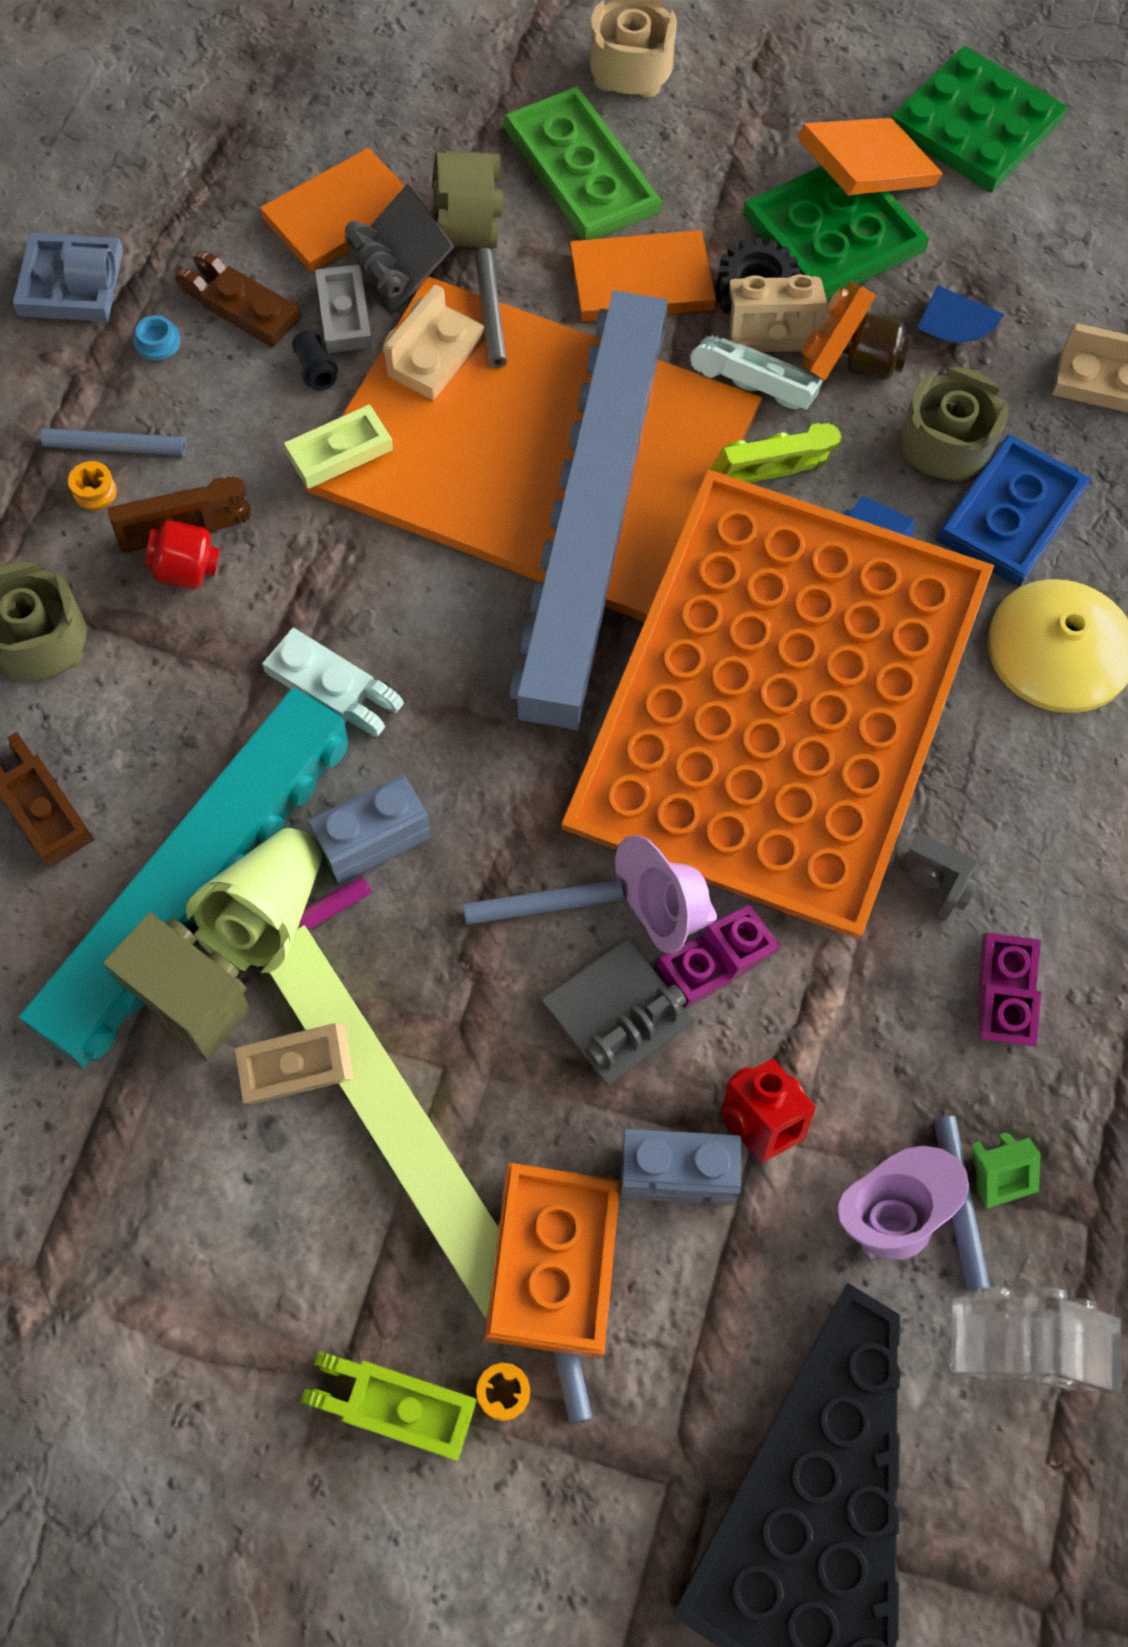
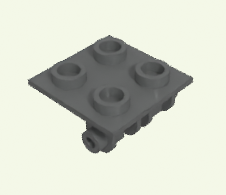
(398, 247)
(618, 1011)

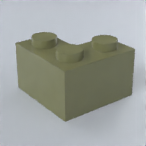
(186, 989)

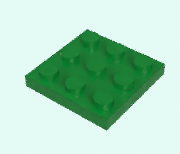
(979, 118)
(835, 232)

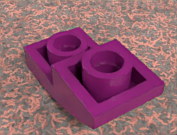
(718, 955)
(1008, 989)

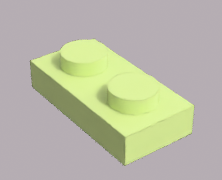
(338, 446)

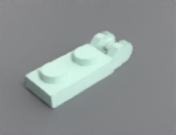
(756, 371)
(330, 681)

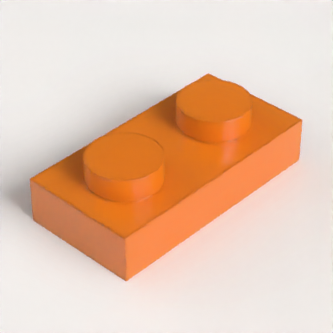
(846, 312)

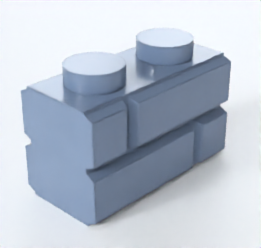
(370, 829)
(680, 1167)

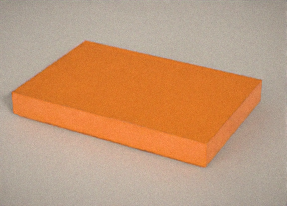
(869, 155)
(315, 213)
(649, 265)
(553, 1261)

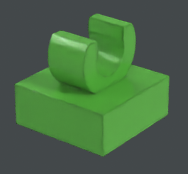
(1006, 1171)

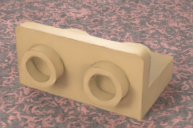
(776, 311)
(430, 345)
(1094, 367)

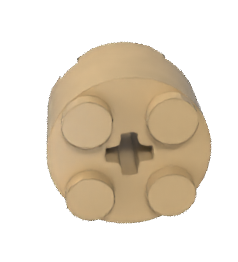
(632, 46)

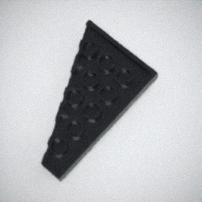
(816, 1516)

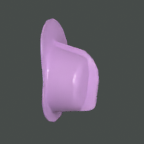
(663, 894)
(903, 1202)

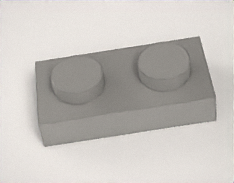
(343, 309)

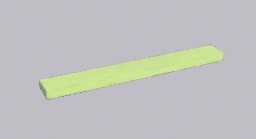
(395, 1120)

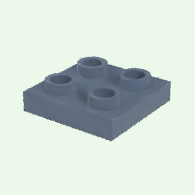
(68, 277)

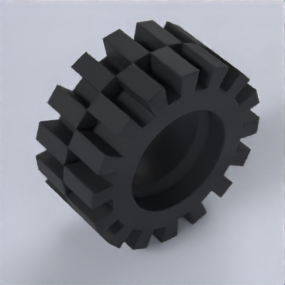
(752, 261)

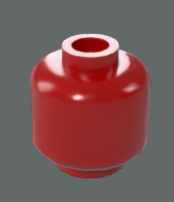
(181, 554)

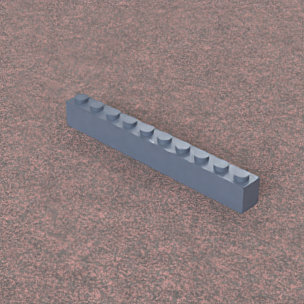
(592, 513)

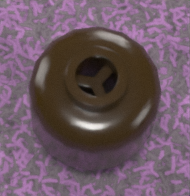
(878, 347)

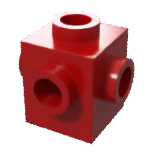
(766, 1109)

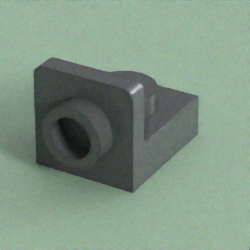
(942, 867)

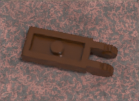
(239, 299)
(211, 507)
(41, 807)

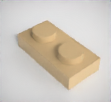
(294, 1063)

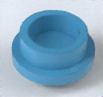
(156, 338)

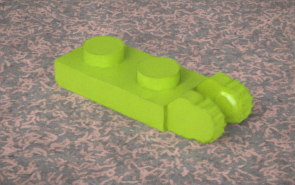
(778, 454)
(397, 1406)

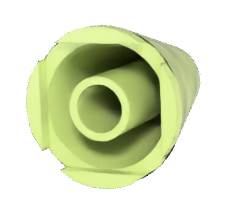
(258, 901)

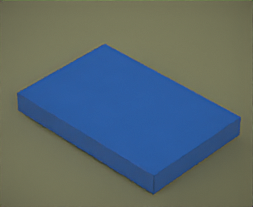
(1013, 509)

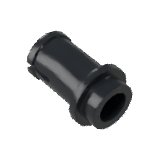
(318, 369)

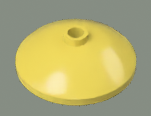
(1049, 661)

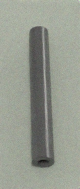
(490, 308)

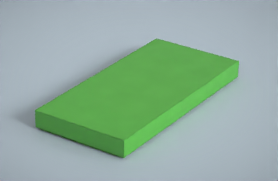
(581, 164)

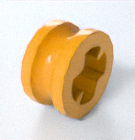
(96, 474)
(510, 1373)

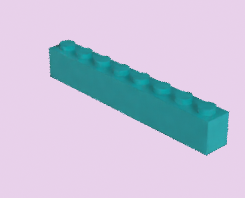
(234, 816)

